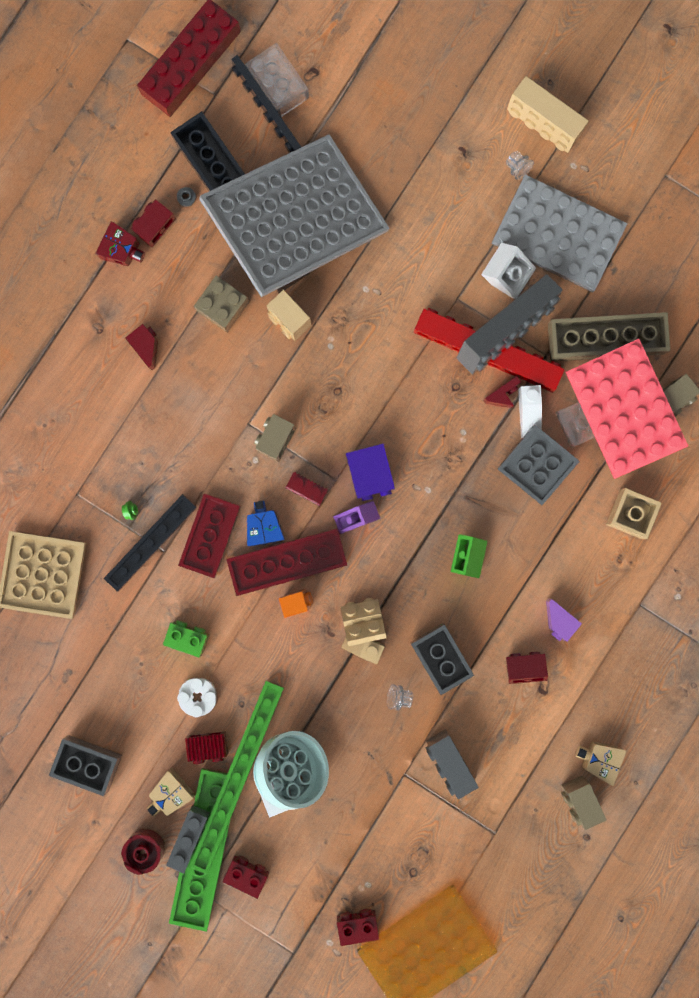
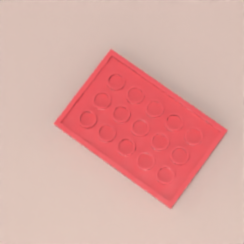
(626, 409)

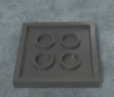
(538, 464)

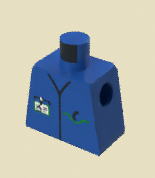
(263, 526)

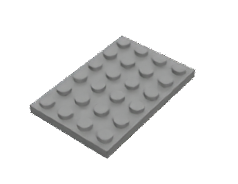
(560, 233)

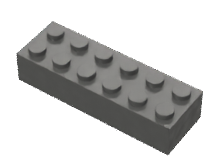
(509, 324)

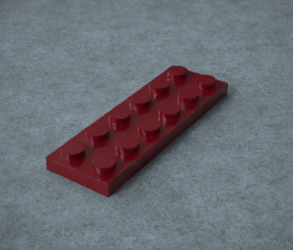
(286, 562)

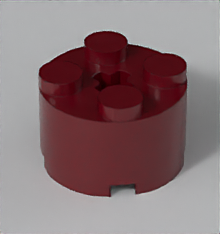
(154, 851)

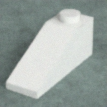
(530, 408)

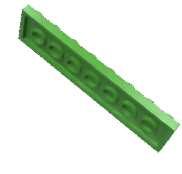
(195, 889)

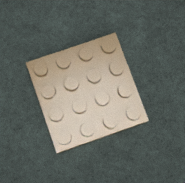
(41, 574)

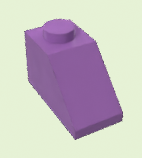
(356, 517)
(560, 621)

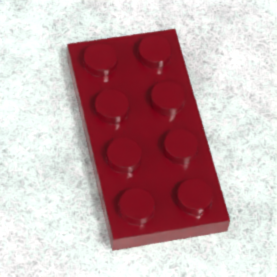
(209, 536)

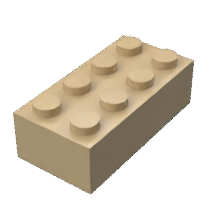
(546, 114)

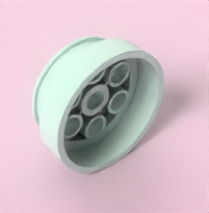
(311, 765)

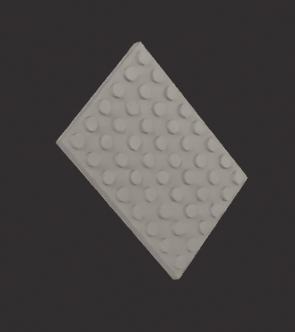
(294, 214)

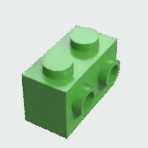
(469, 556)
(186, 639)

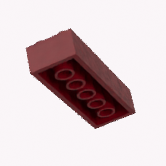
(189, 57)

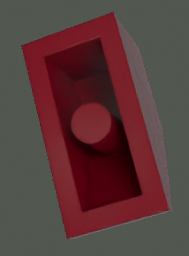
(144, 344)

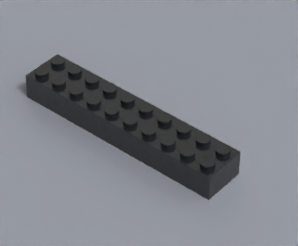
(209, 157)

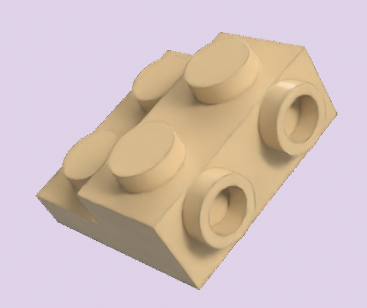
(363, 621)

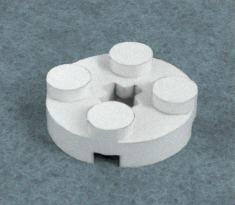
(186, 696)

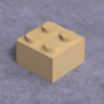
(288, 315)
(633, 513)

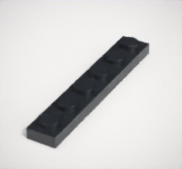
(262, 101)
(150, 543)

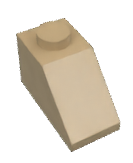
(369, 651)

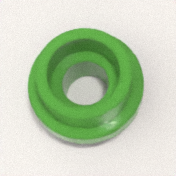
(130, 510)

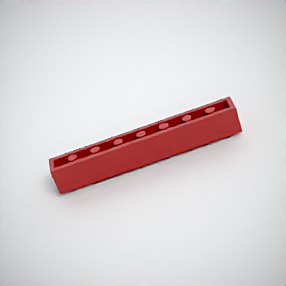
(511, 361)

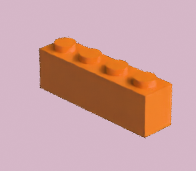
(296, 603)

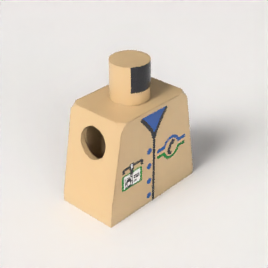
(602, 760)
(170, 794)

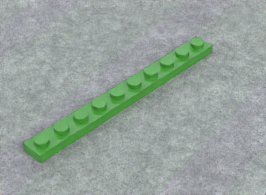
(236, 778)

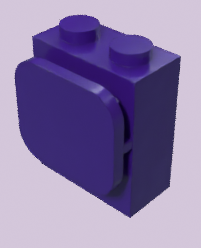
(370, 472)

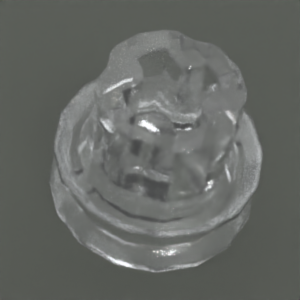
(519, 165)
(399, 697)

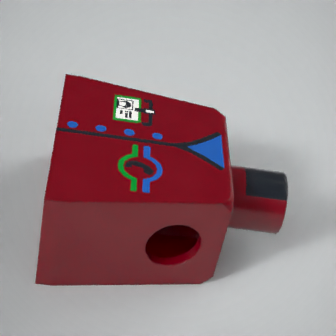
(119, 246)

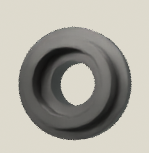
(189, 201)

